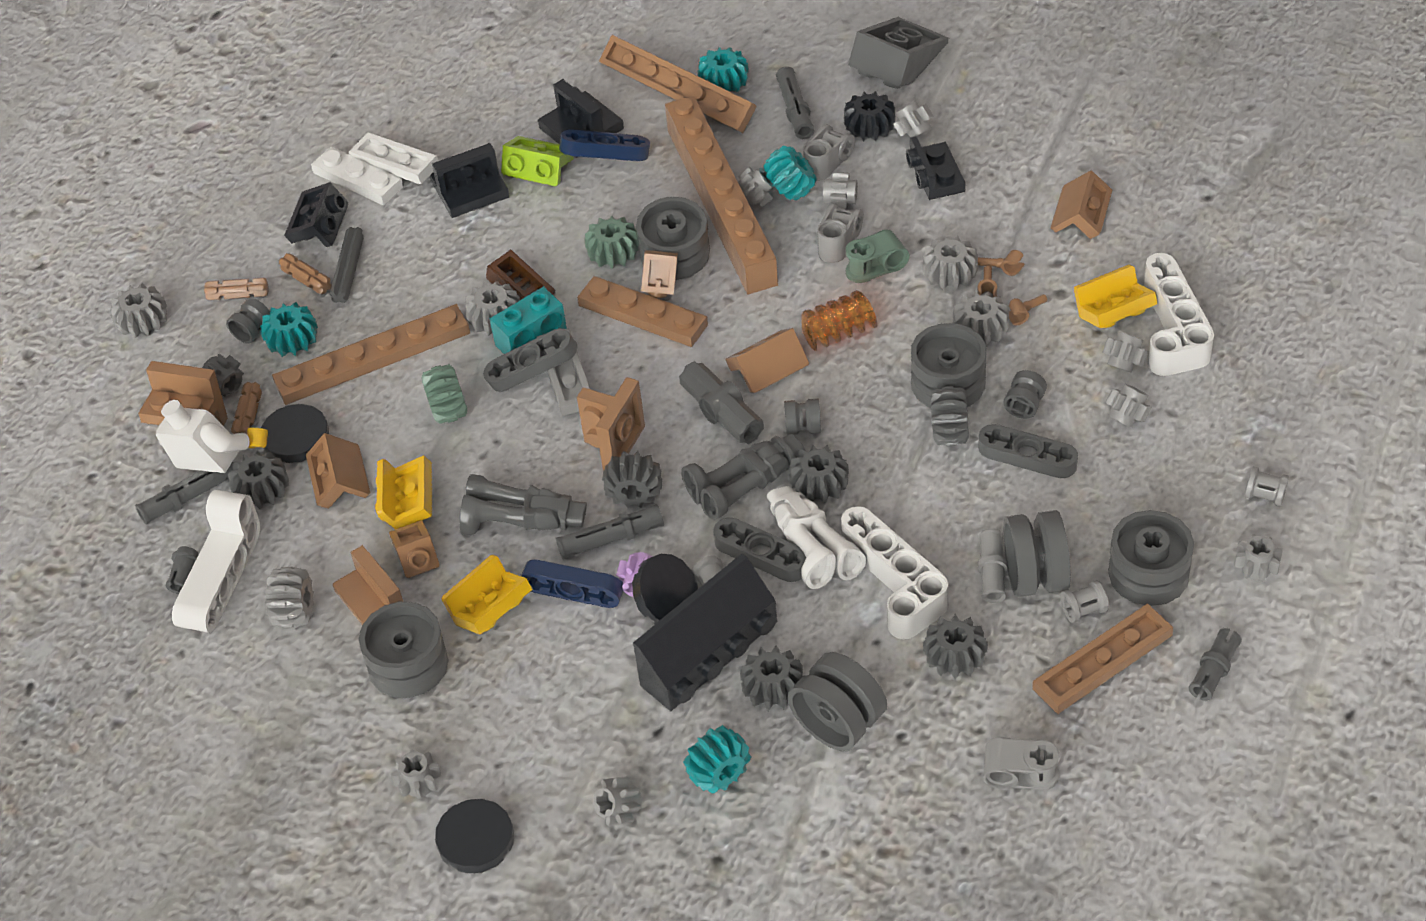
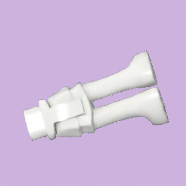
(800, 523)

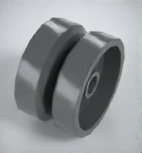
(675, 227)
(948, 357)
(1037, 553)
(1150, 557)
(403, 649)
(837, 701)

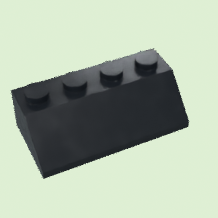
(704, 633)

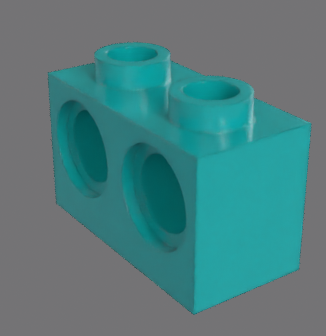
(526, 320)

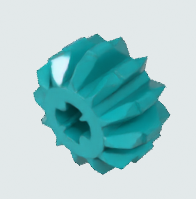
(724, 69)
(790, 173)
(289, 329)
(717, 759)

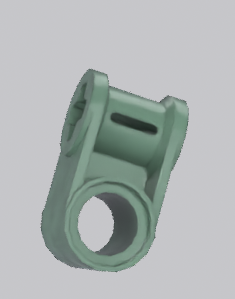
(877, 254)

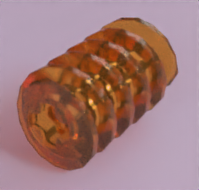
(837, 317)

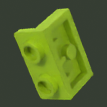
(533, 160)

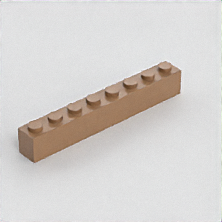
(721, 195)

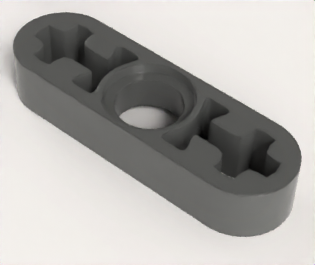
(512, 377)
(1001, 451)
(753, 536)

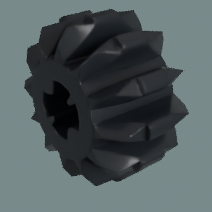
(869, 116)

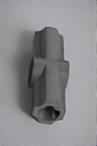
(721, 402)

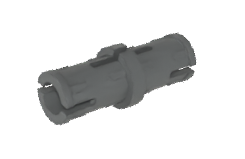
(1215, 664)

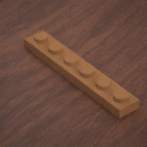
(677, 83)
(370, 354)

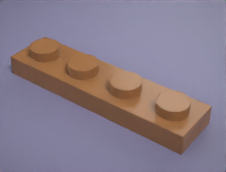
(642, 311)
(1102, 658)

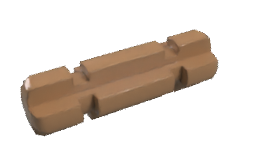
(305, 273)
(236, 288)
(246, 408)

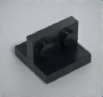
(577, 112)
(469, 180)

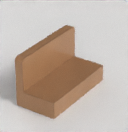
(1084, 204)
(769, 360)
(335, 469)
(367, 586)

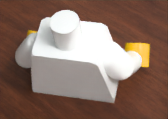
(200, 441)

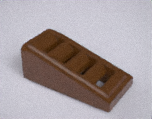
(512, 262)

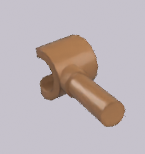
(1009, 265)
(987, 283)
(1019, 311)

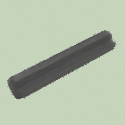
(346, 265)

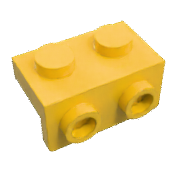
(1113, 297)
(404, 492)
(485, 596)

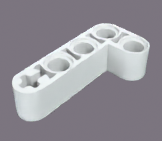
(1187, 333)
(220, 561)
(917, 585)

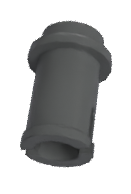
(183, 562)

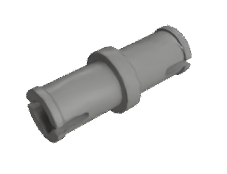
(992, 565)

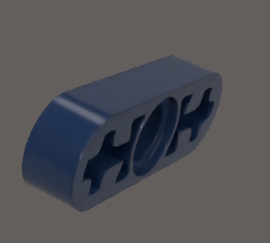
(604, 145)
(586, 586)

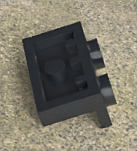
(935, 169)
(317, 214)

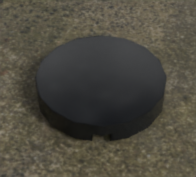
(294, 431)
(662, 585)
(474, 835)

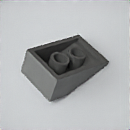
(895, 51)

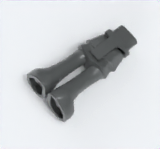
(760, 463)
(540, 508)

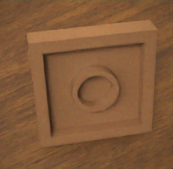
(189, 385)
(612, 421)

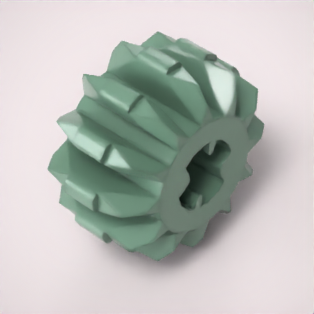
(611, 242)
(444, 394)

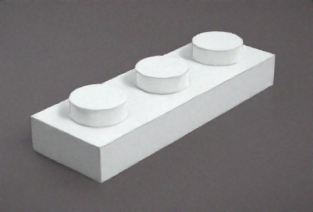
(395, 157)
(357, 175)

